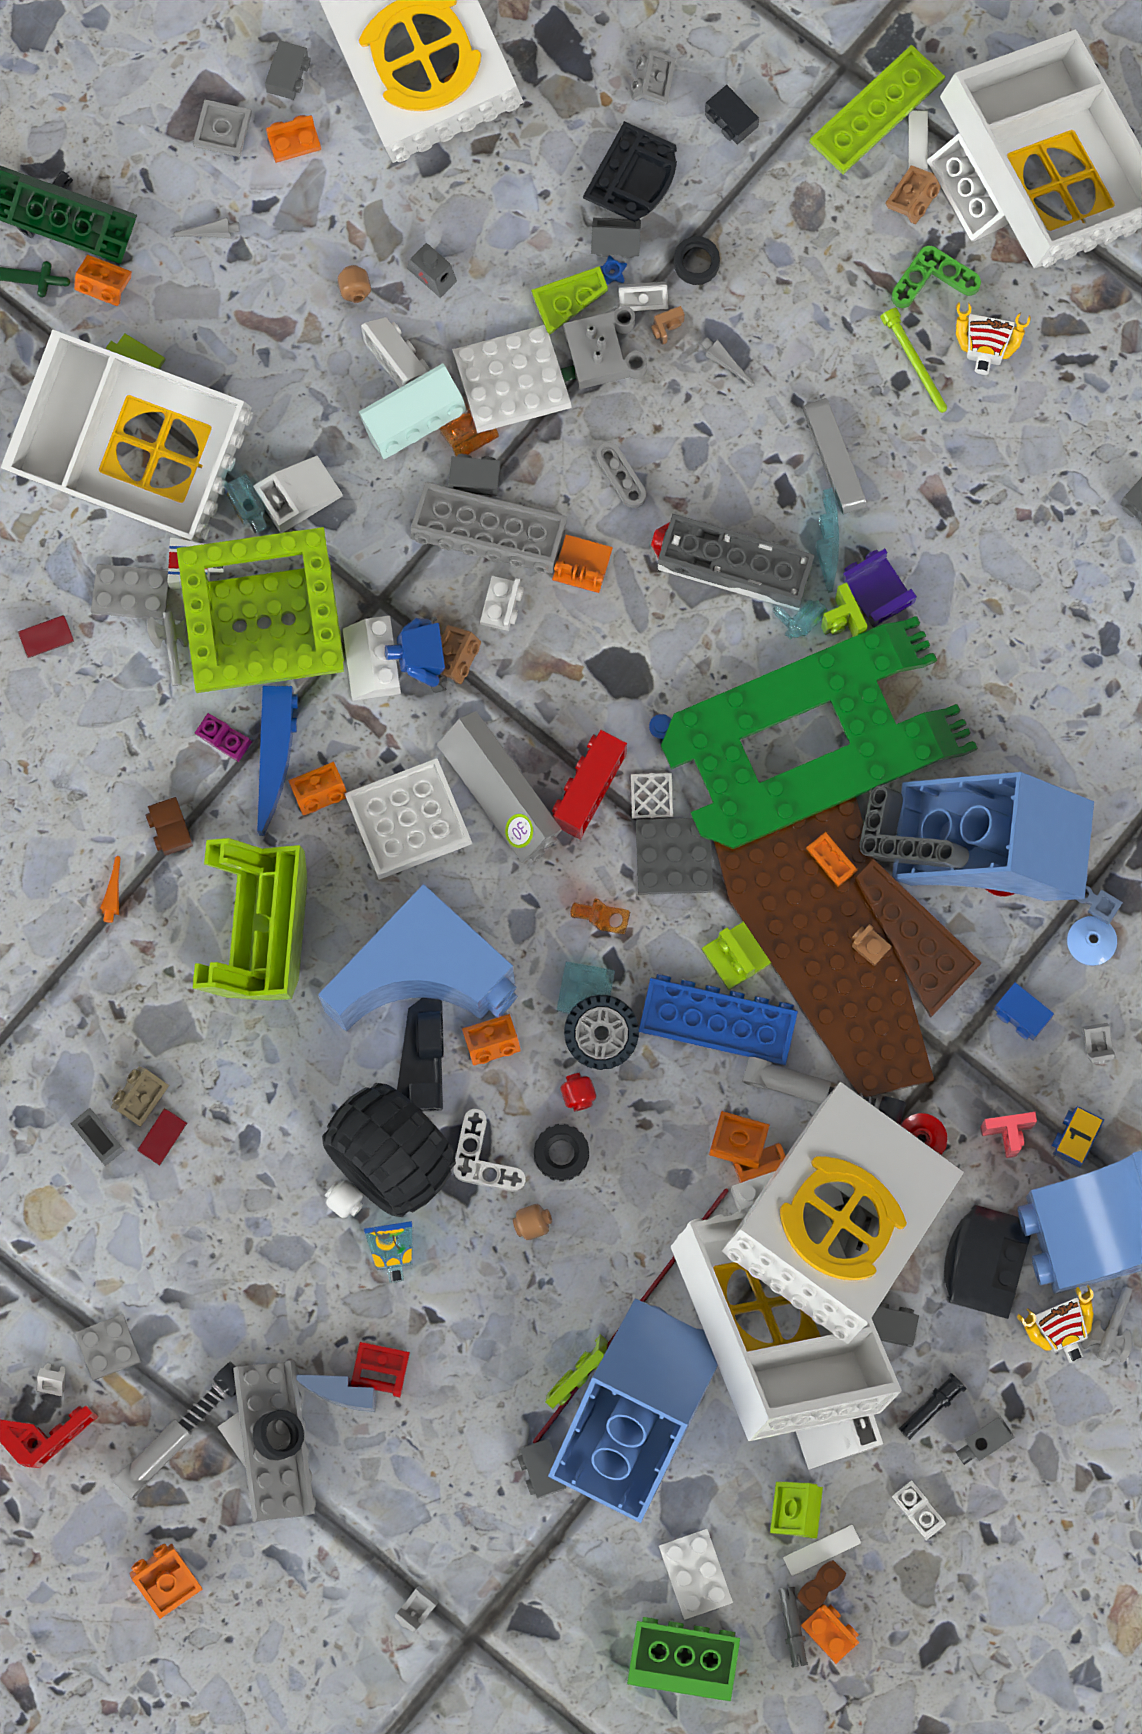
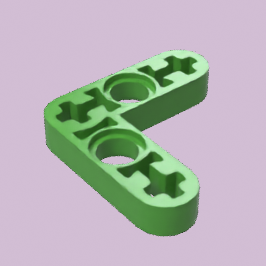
(928, 269)

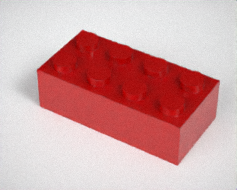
(590, 784)

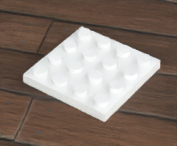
(511, 378)
(408, 818)

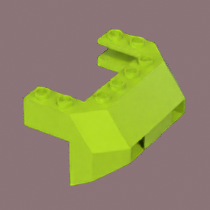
(265, 921)

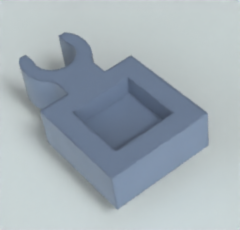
(1102, 906)

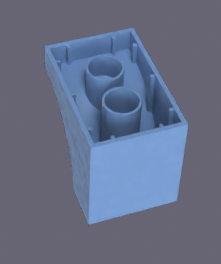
(1016, 829)
(422, 955)
(1087, 1226)

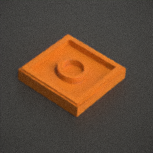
(739, 1139)

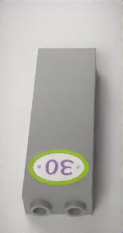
(499, 787)

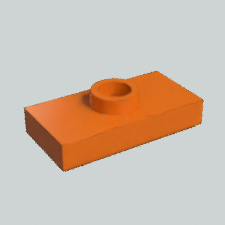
(831, 859)

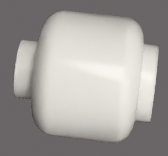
(344, 1199)

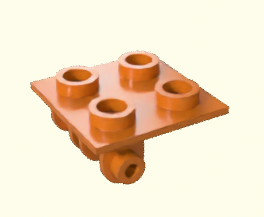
(582, 563)

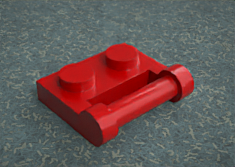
(380, 1360)

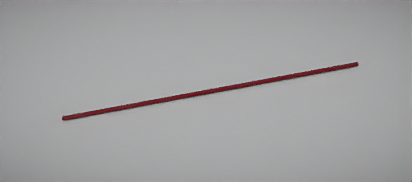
(643, 1299)

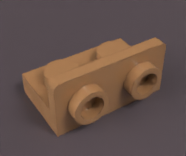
(914, 193)
(458, 652)

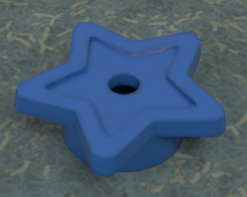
(612, 264)

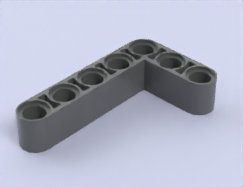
(881, 842)

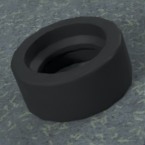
(702, 243)
(296, 1435)

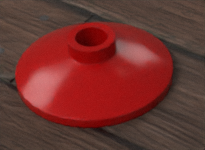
(930, 1128)

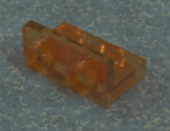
(463, 436)

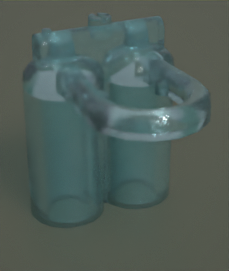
(804, 619)

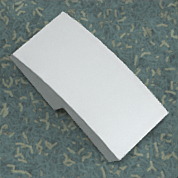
(918, 1510)

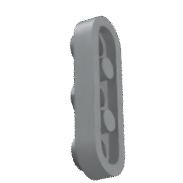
(617, 465)

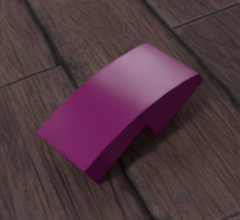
(223, 737)

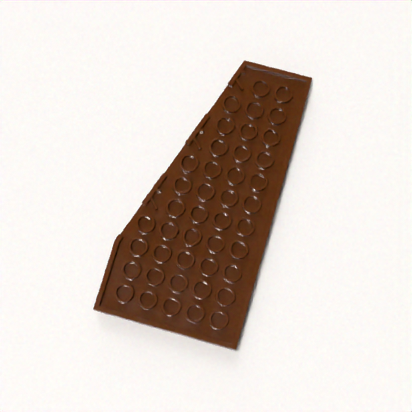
(807, 935)

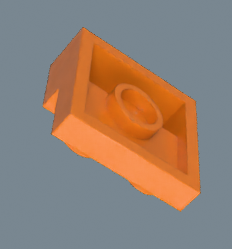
(164, 1580)

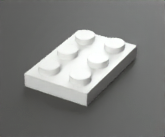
(695, 1574)

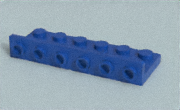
(718, 1019)

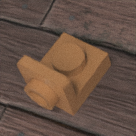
(670, 319)
(870, 944)

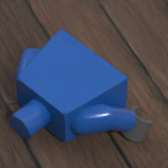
(420, 652)

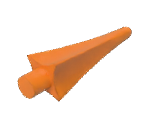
(111, 899)

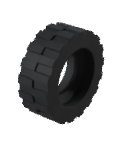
(568, 1134)

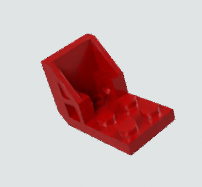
(19, 1437)

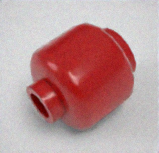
(578, 1092)

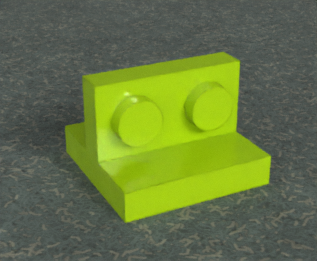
(137, 351)
(844, 615)
(735, 955)
(796, 1509)

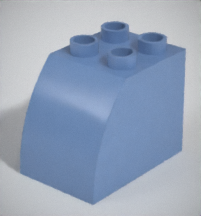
(636, 1410)

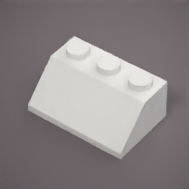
(392, 351)
(365, 654)

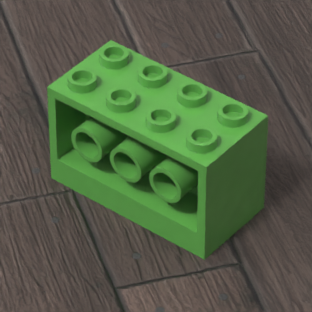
(688, 1678)

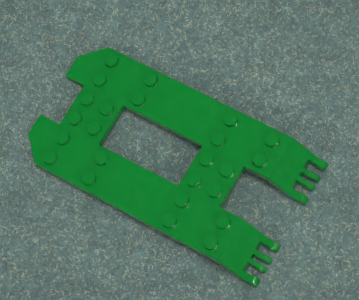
(876, 749)

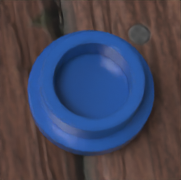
(659, 725)

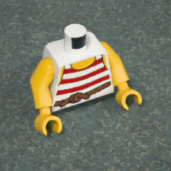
(988, 338)
(1062, 1325)

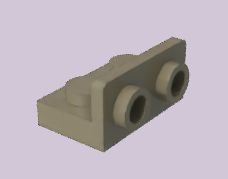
(139, 1095)

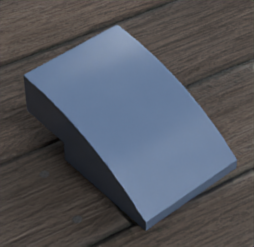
(338, 1391)

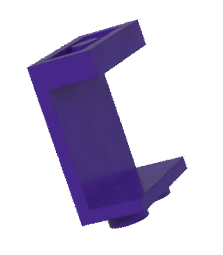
(877, 588)

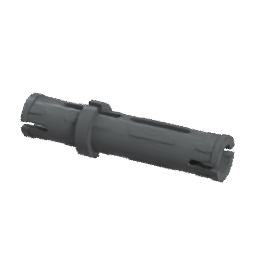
(793, 1627)

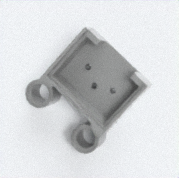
(597, 348)

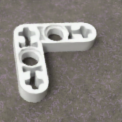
(478, 1166)

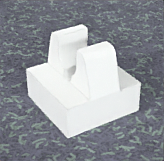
(51, 1381)

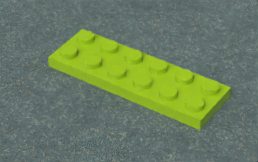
(877, 109)

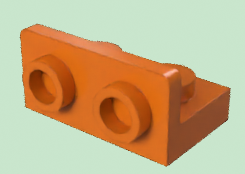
(293, 138)
(101, 280)
(318, 788)
(491, 1039)
(830, 1633)

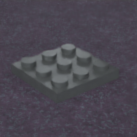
(672, 857)

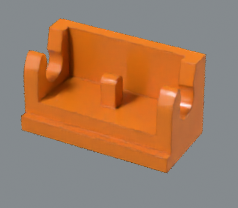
(769, 1162)

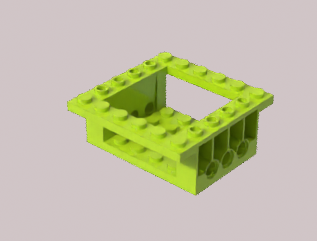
(259, 655)

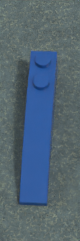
(275, 748)

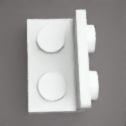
(500, 603)

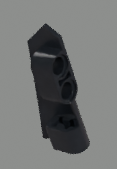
(422, 1055)

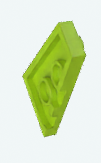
(567, 297)
(587, 1362)

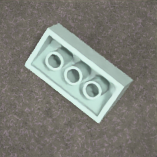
(413, 411)

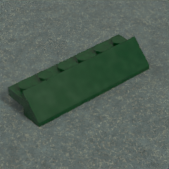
(64, 215)

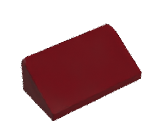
(46, 636)
(162, 1137)

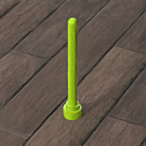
(892, 319)

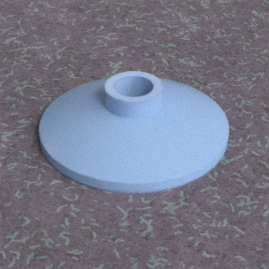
(1088, 952)

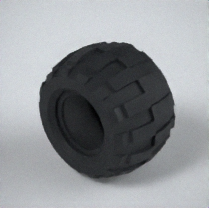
(389, 1149)

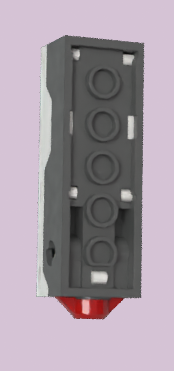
(733, 561)

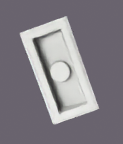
(644, 296)

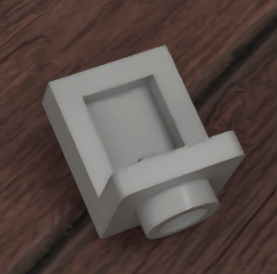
(1098, 1043)
(416, 1609)

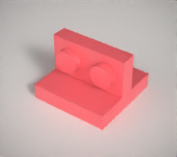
(1010, 1129)

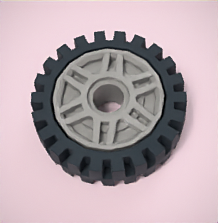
(607, 1051)

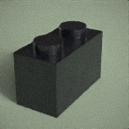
(731, 115)

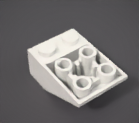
(297, 492)
(838, 1440)

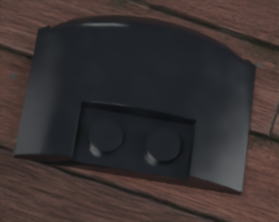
(633, 173)
(985, 1261)

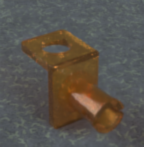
(600, 915)

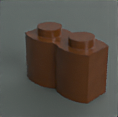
(169, 826)
(816, 1591)

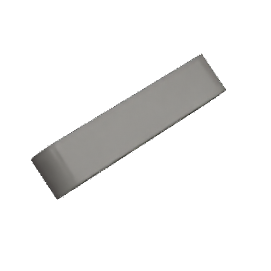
(834, 456)

